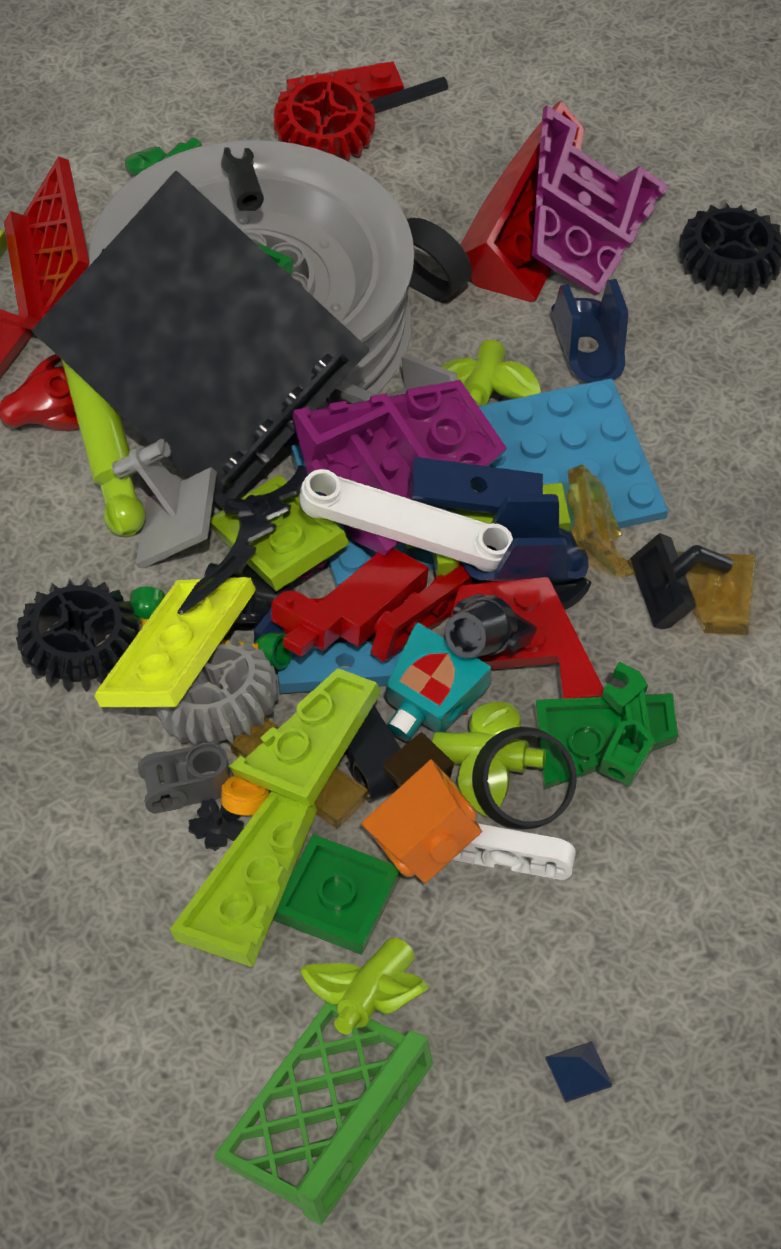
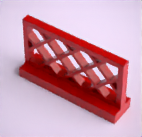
(46, 245)

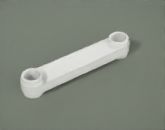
(404, 520)

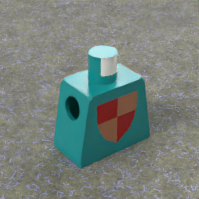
(432, 684)

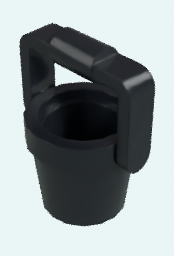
(486, 627)

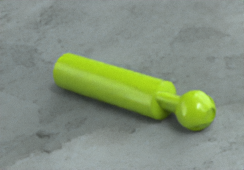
(104, 444)

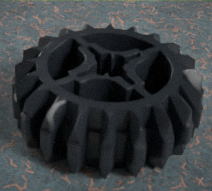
(732, 254)
(64, 651)

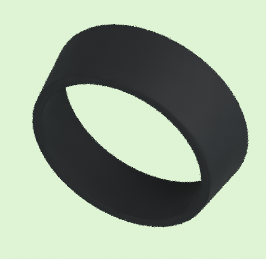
(446, 253)
(481, 772)

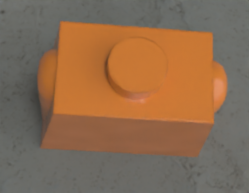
(424, 823)

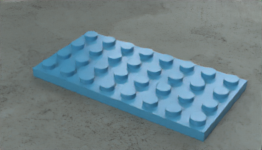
(549, 437)

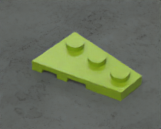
(310, 744)

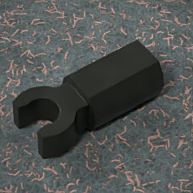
(243, 180)

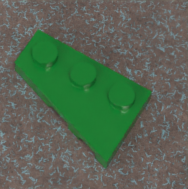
(587, 728)

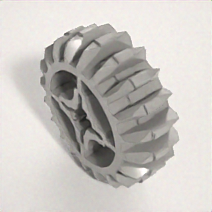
(225, 698)

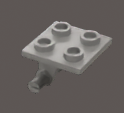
(176, 512)

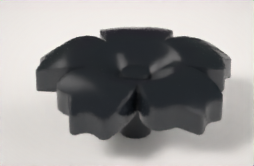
(215, 825)

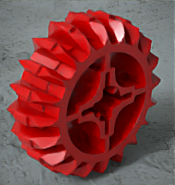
(304, 108)

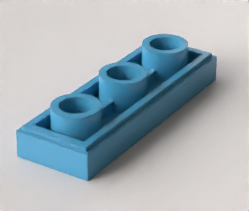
(312, 668)

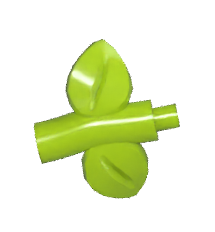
(492, 374)
(465, 746)
(362, 991)

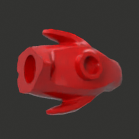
(41, 399)

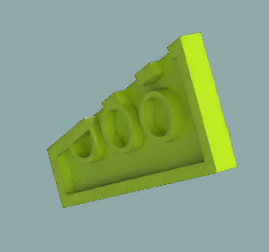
(246, 886)

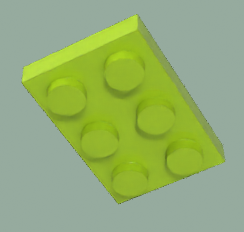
(294, 544)

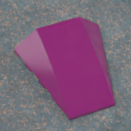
(584, 208)
(380, 437)

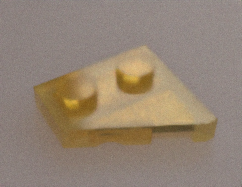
(595, 521)
(724, 599)

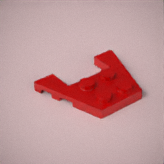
(554, 638)

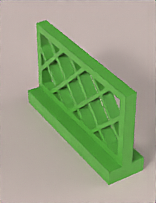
(356, 1136)

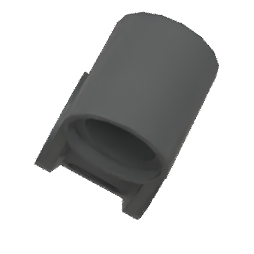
(183, 776)

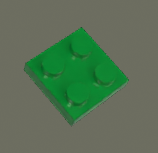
(337, 894)

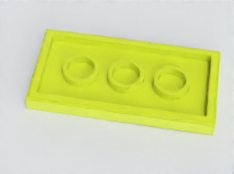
(173, 646)

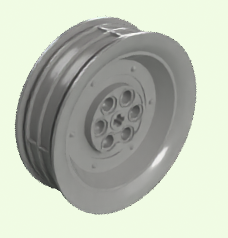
(324, 213)

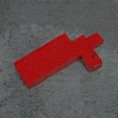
(352, 606)

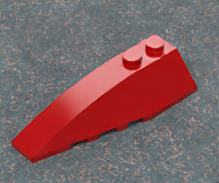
(503, 229)

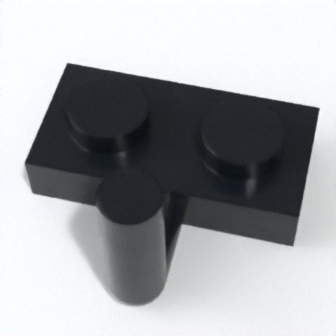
(664, 579)

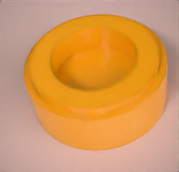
(242, 796)

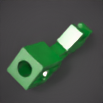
(618, 760)

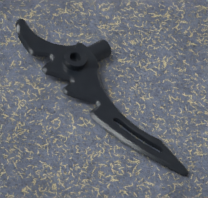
(254, 517)

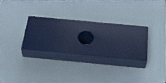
(453, 484)

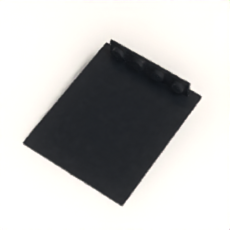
(200, 338)

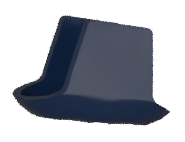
(600, 320)
(537, 544)

